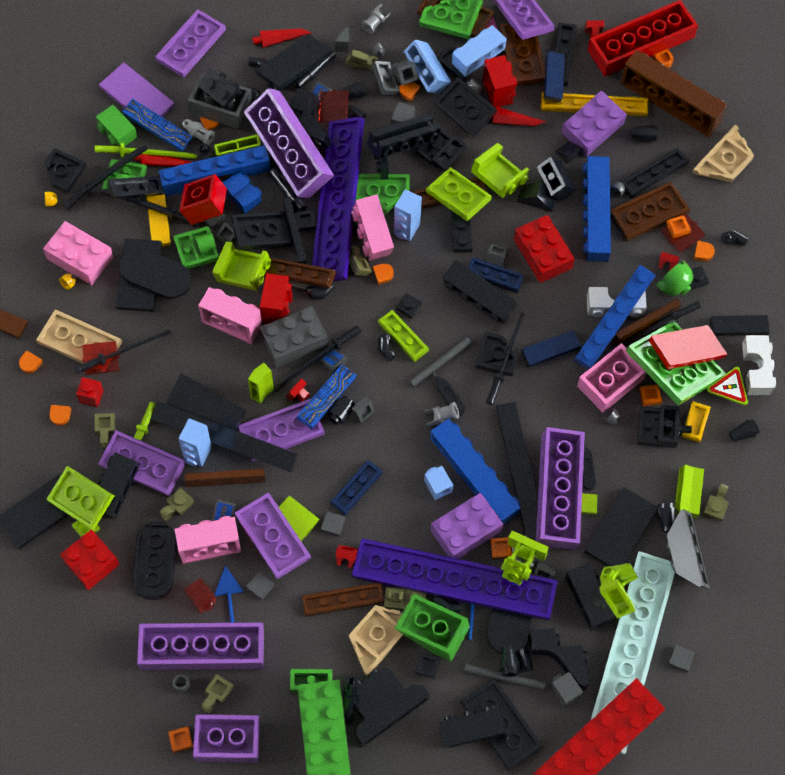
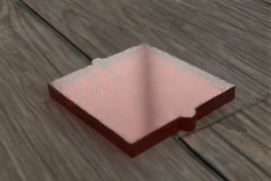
(333, 105)
(687, 240)
(91, 351)

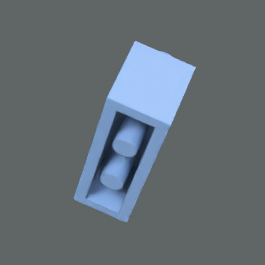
(477, 49)
(427, 67)
(407, 215)
(195, 443)

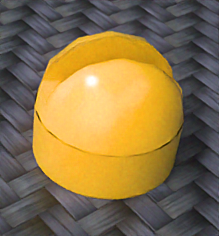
(50, 199)
(67, 281)

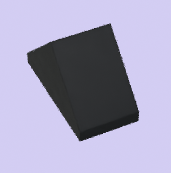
(537, 196)

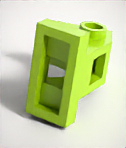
(526, 550)
(612, 589)

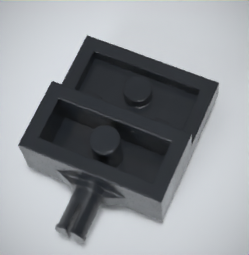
(660, 426)

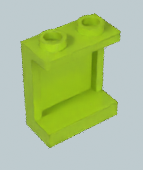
(498, 171)
(241, 267)

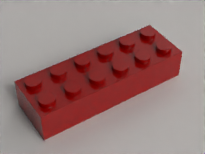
(647, 34)

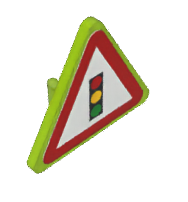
(730, 387)

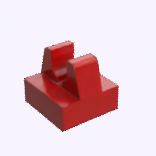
(594, 27)
(672, 259)
(298, 391)
(346, 552)

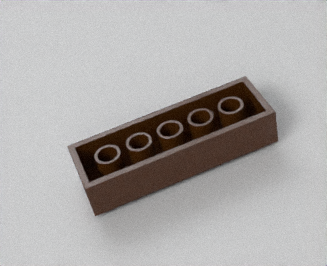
(673, 93)

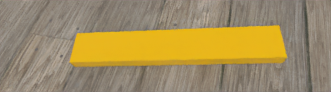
(574, 102)

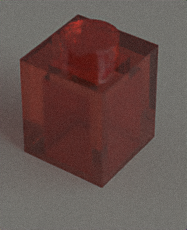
(200, 595)

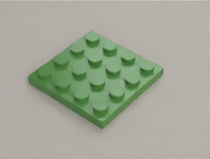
(679, 382)

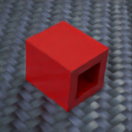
(89, 392)

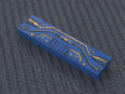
(157, 125)
(326, 397)

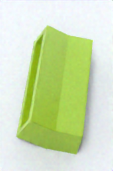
(237, 145)
(260, 383)
(689, 490)

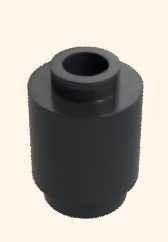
(341, 410)

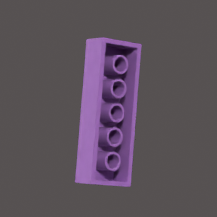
(288, 143)
(560, 488)
(201, 646)

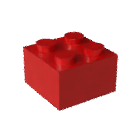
(499, 81)
(203, 199)
(275, 298)
(89, 559)

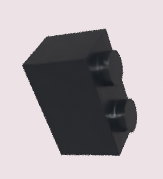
(556, 178)

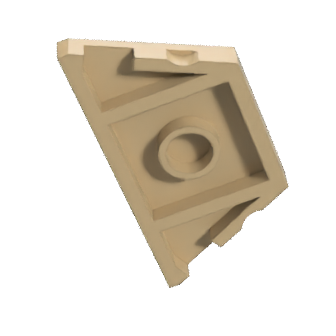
(726, 158)
(375, 637)

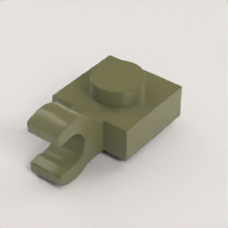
(359, 60)
(358, 263)
(104, 426)
(177, 503)
(717, 505)
(217, 691)

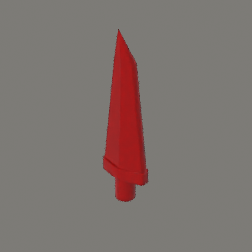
(273, 37)
(509, 117)
(158, 160)

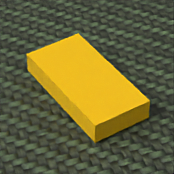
(697, 418)

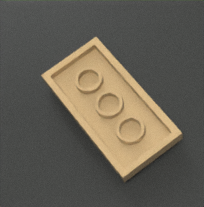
(68, 335)

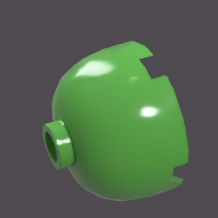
(677, 280)

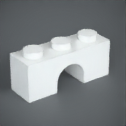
(599, 302)
(759, 349)

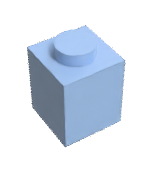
(438, 482)

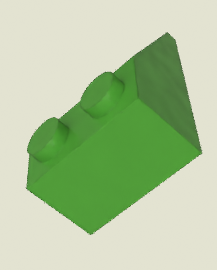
(433, 627)

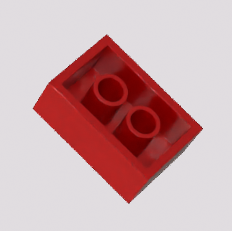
(543, 249)

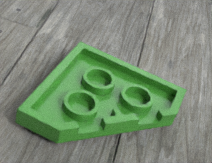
(452, 17)
(387, 190)

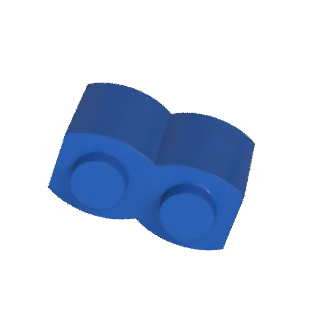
(242, 192)

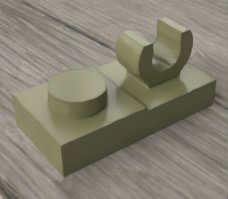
(399, 598)

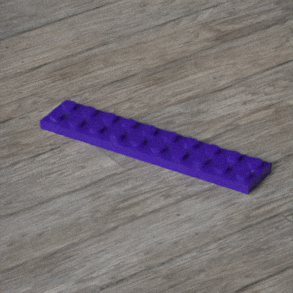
(338, 197)
(453, 579)

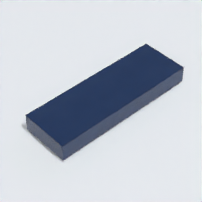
(554, 76)
(497, 275)
(551, 348)
(356, 487)

